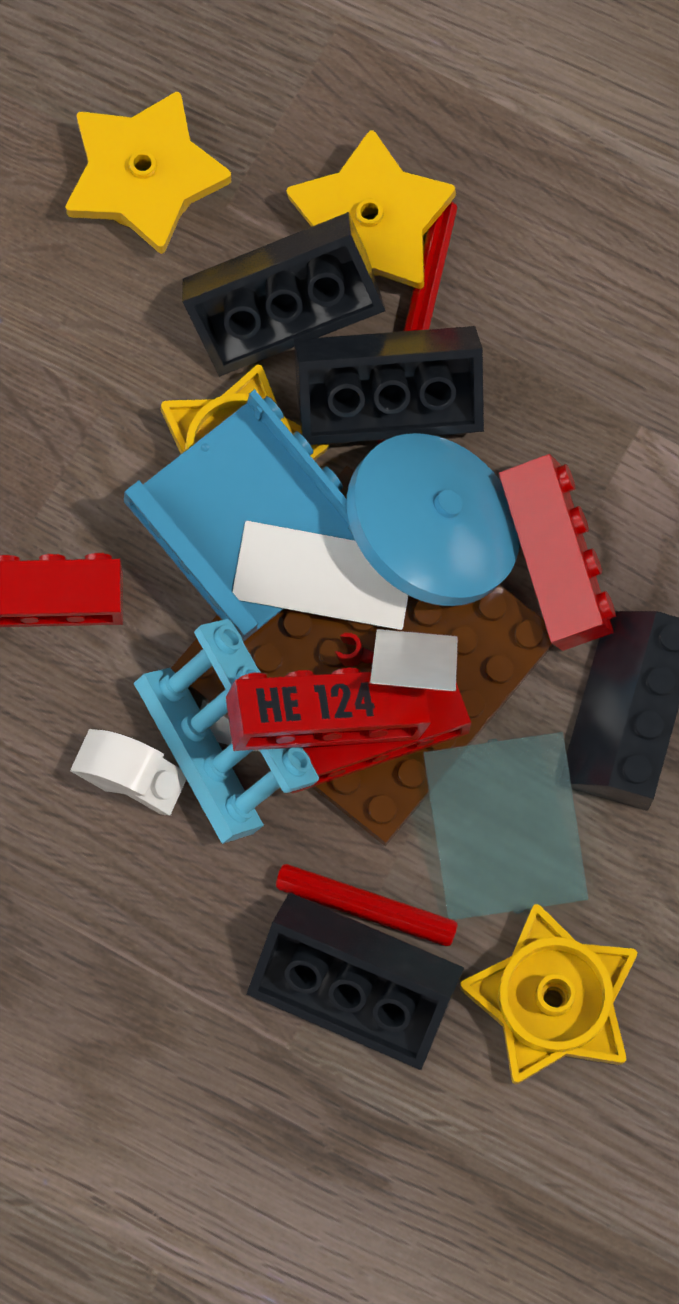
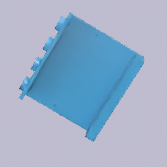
(231, 476)

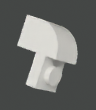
(129, 768)

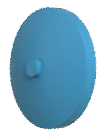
(432, 519)

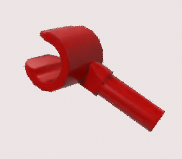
(359, 655)

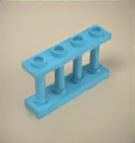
(195, 746)

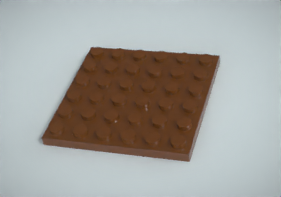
(495, 653)

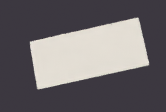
(314, 576)
(415, 660)

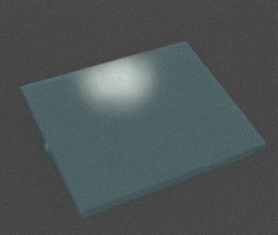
(505, 826)

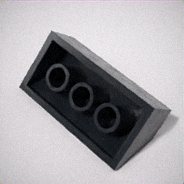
(282, 294)
(390, 385)
(627, 710)
(354, 980)

